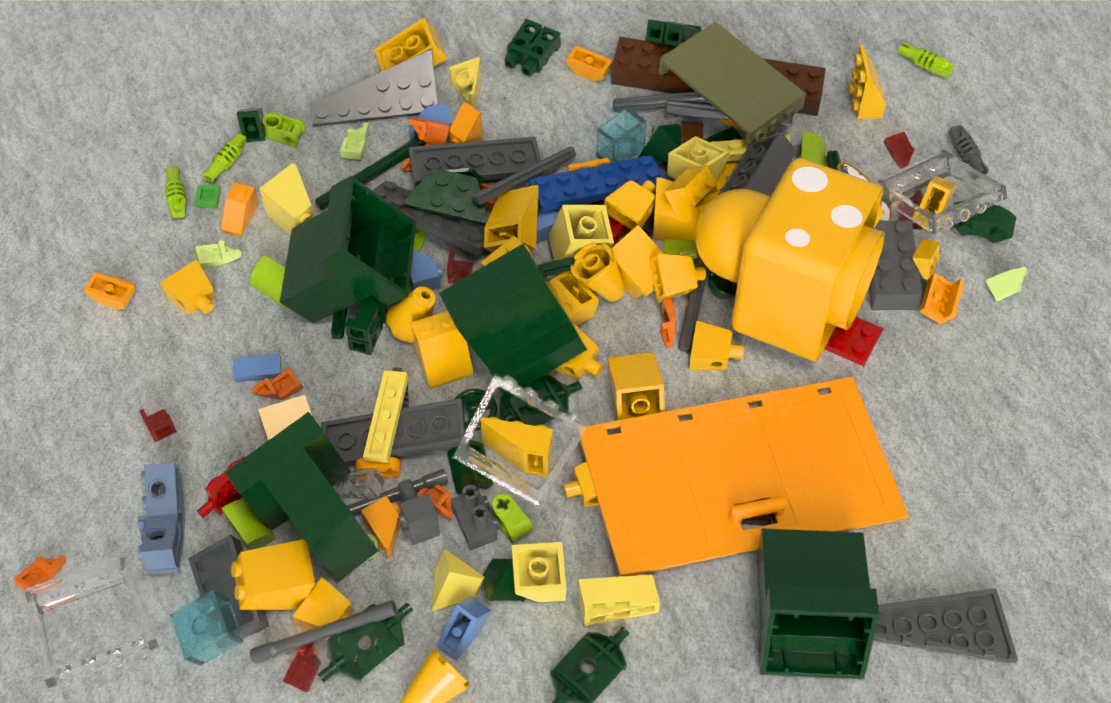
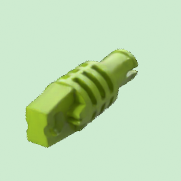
(926, 59)
(225, 157)
(175, 193)

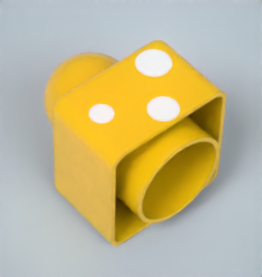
(795, 254)

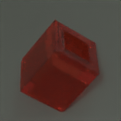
(457, 269)
(158, 424)

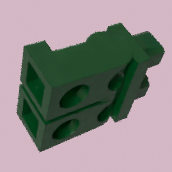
(669, 32)
(532, 48)
(367, 326)

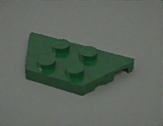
(448, 196)

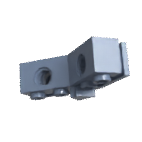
(164, 524)

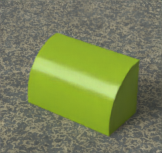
(812, 148)
(268, 278)
(248, 525)

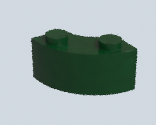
(993, 224)

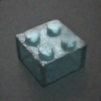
(621, 136)
(206, 628)

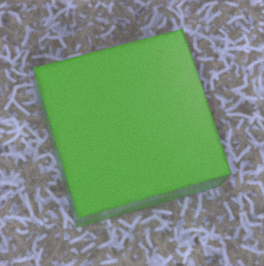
(207, 196)

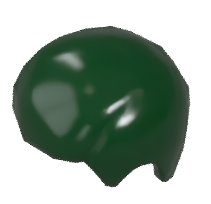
(721, 287)

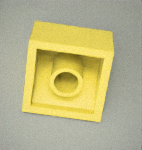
(697, 153)
(539, 571)

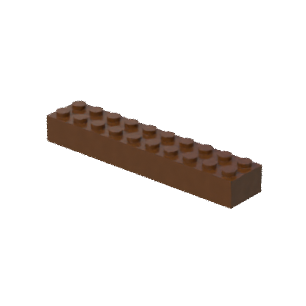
(638, 64)

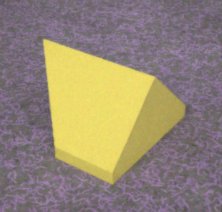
(467, 79)
(453, 581)

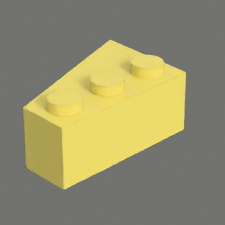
(616, 598)

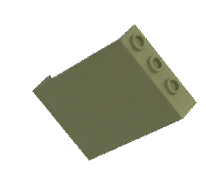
(735, 81)

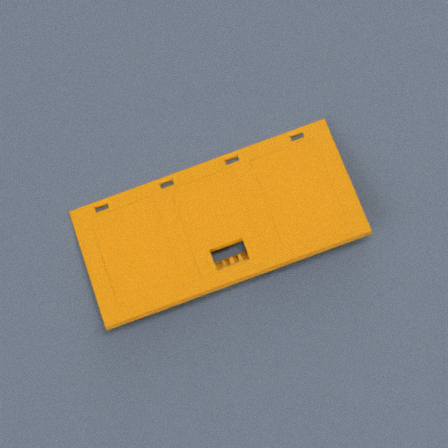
(683, 487)

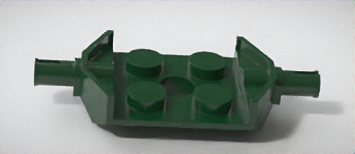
(548, 387)
(354, 662)
(575, 685)

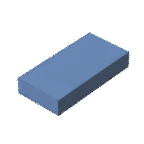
(256, 367)

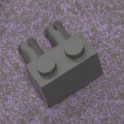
(418, 514)
(474, 518)

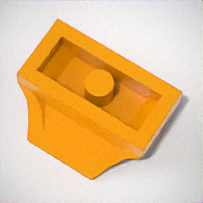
(588, 64)
(110, 290)

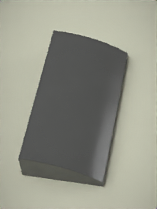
(213, 572)

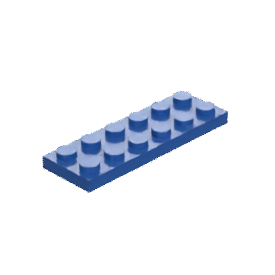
(593, 183)

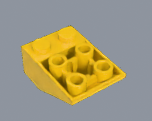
(866, 87)
(692, 193)
(513, 216)
(575, 298)
(520, 444)

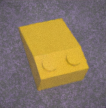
(411, 43)

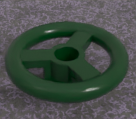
(473, 397)

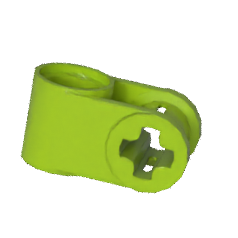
(283, 129)
(512, 521)

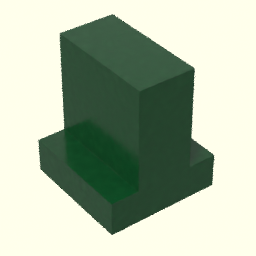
(348, 254)
(513, 318)
(295, 480)
(815, 604)

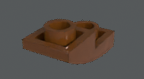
(691, 129)

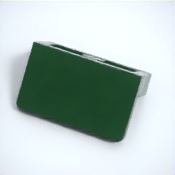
(465, 475)

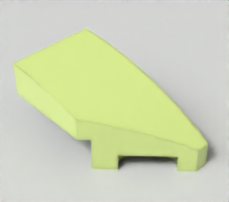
(355, 142)
(215, 254)
(1006, 283)

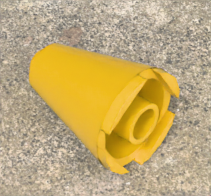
(598, 270)
(412, 308)
(435, 682)

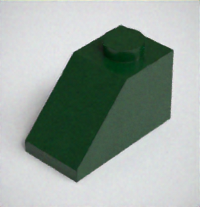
(251, 124)

